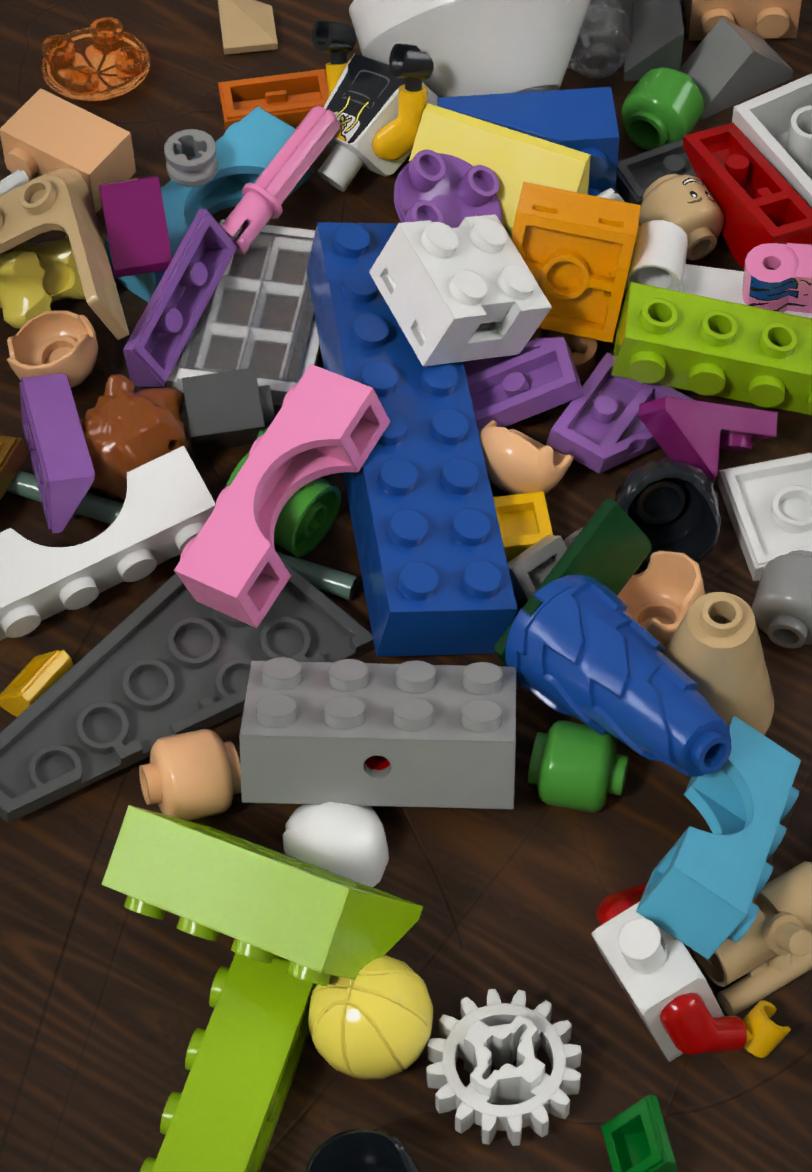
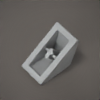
(733, 67)

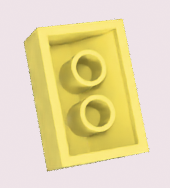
(506, 152)

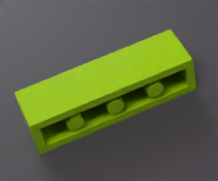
(237, 1071)

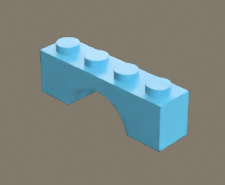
(241, 158)
(709, 879)

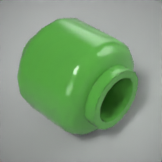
(662, 108)
(576, 767)

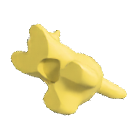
(36, 277)

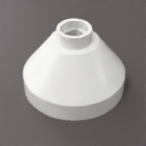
(476, 43)

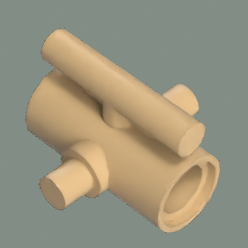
(772, 949)

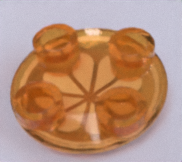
(94, 61)

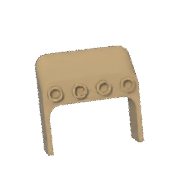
(64, 203)

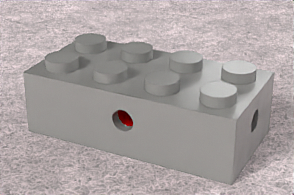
(379, 734)

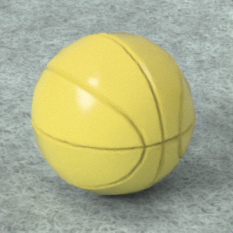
(372, 1022)

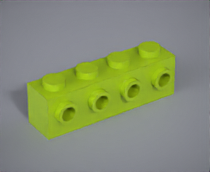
(729, 363)

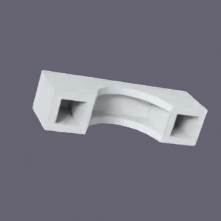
(159, 516)

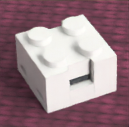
(459, 290)

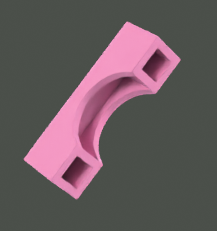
(321, 430)

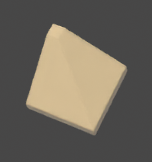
(246, 26)

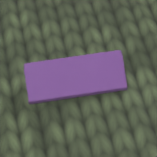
(178, 302)
(55, 446)

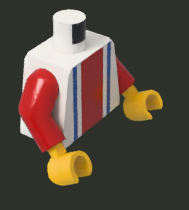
(671, 988)

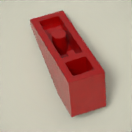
(749, 190)

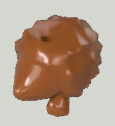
(130, 431)

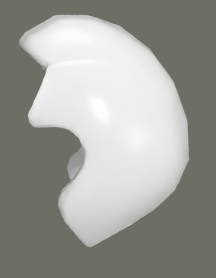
(339, 839)

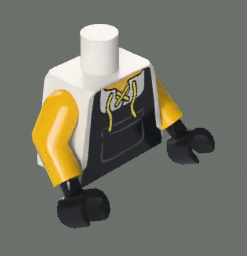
(373, 103)

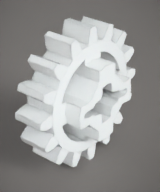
(511, 1095)

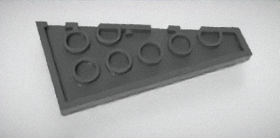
(155, 677)

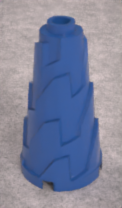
(612, 675)

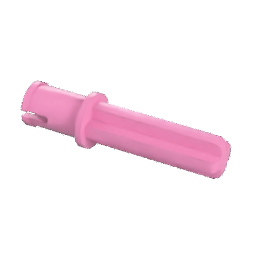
(264, 197)

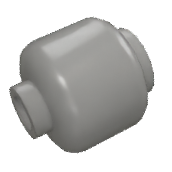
(785, 599)

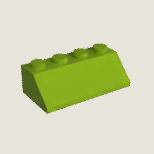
(254, 896)

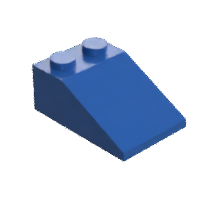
(568, 117)

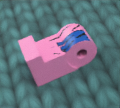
(787, 285)

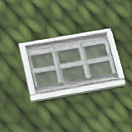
(258, 316)

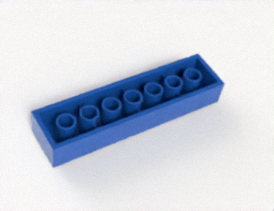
(424, 493)

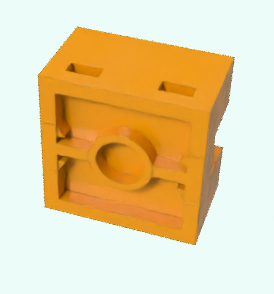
(578, 255)

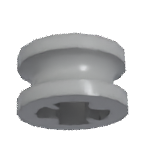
(191, 143)

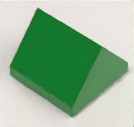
(639, 1139)

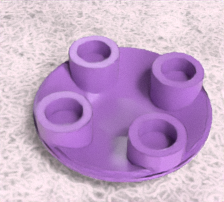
(445, 190)

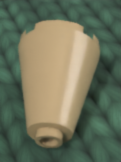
(725, 657)

